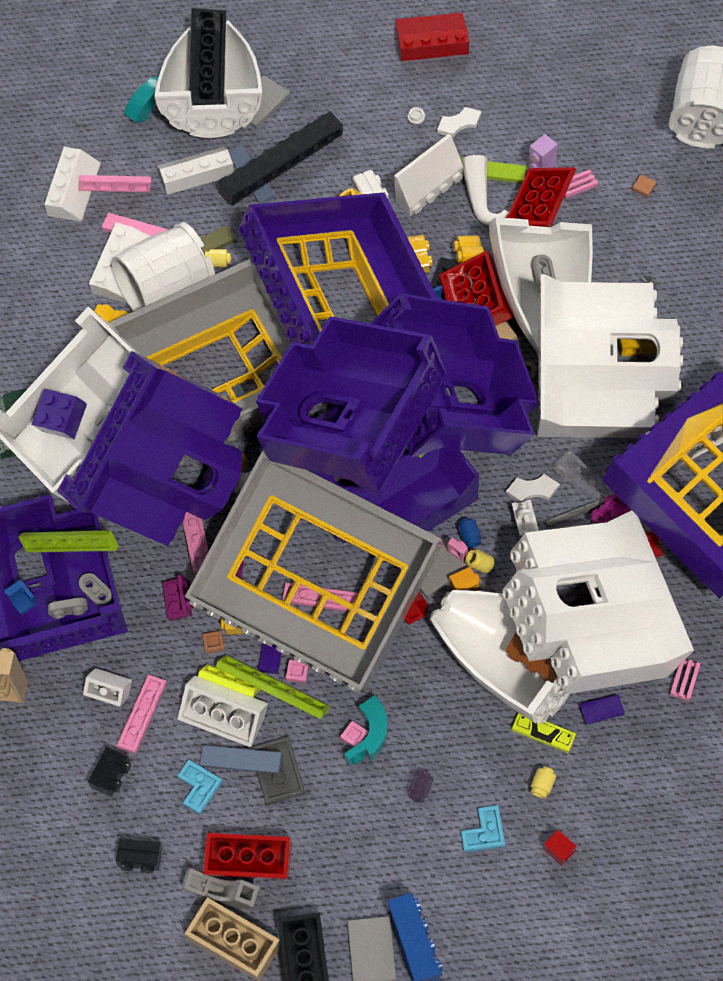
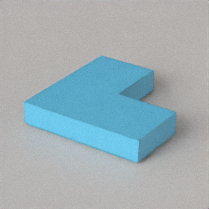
(203, 783)
(490, 833)

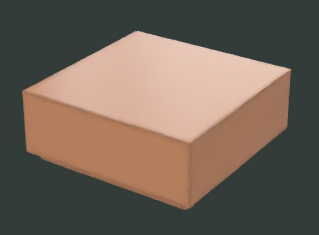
(644, 186)
(213, 642)

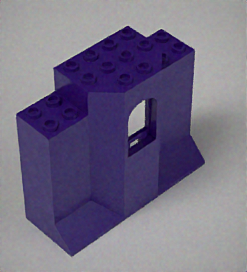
(474, 360)
(372, 370)
(141, 446)
(422, 488)
(36, 631)

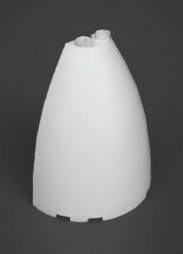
(241, 89)
(515, 249)
(477, 633)

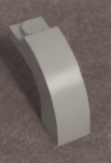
(226, 893)

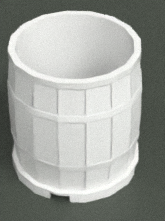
(699, 99)
(161, 266)

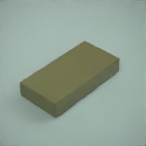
(218, 239)

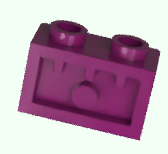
(611, 509)
(176, 602)

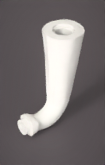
(476, 180)

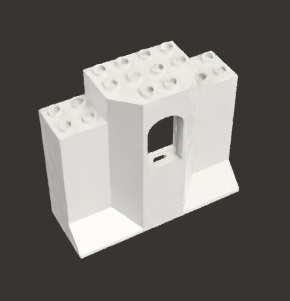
(86, 369)
(580, 382)
(620, 638)

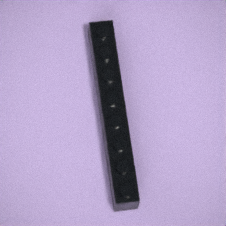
(280, 158)

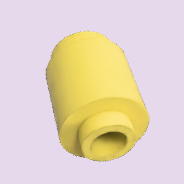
(219, 257)
(480, 561)
(543, 782)

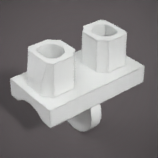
(524, 517)

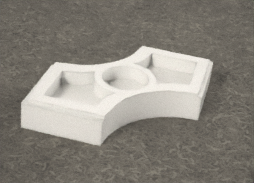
(466, 119)
(542, 487)

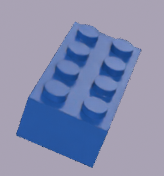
(413, 938)

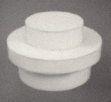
(416, 115)

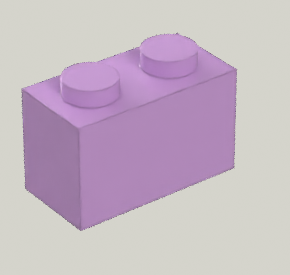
(543, 153)

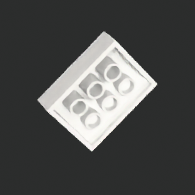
(428, 176)
(103, 279)

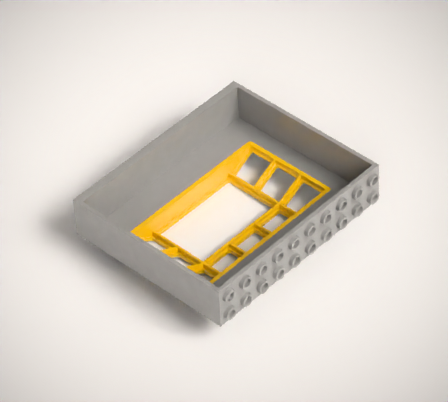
(205, 315)
(276, 620)

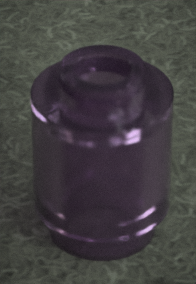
(420, 786)

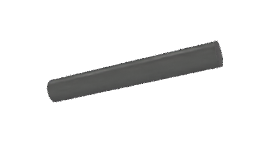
(573, 513)

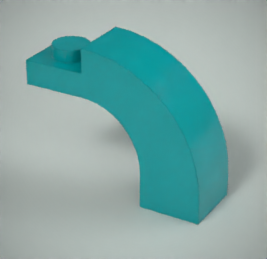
(142, 101)
(376, 718)

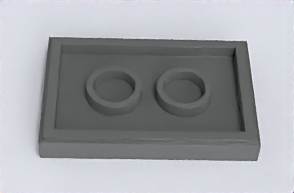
(289, 781)

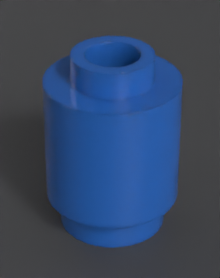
(470, 532)

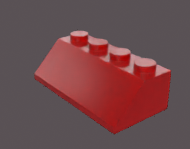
(247, 856)

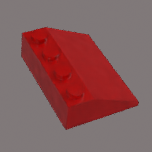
(432, 36)
(541, 195)
(477, 284)

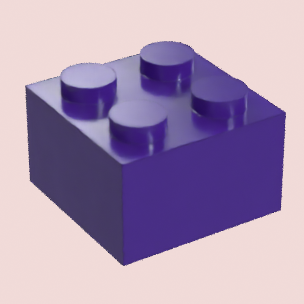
(59, 414)

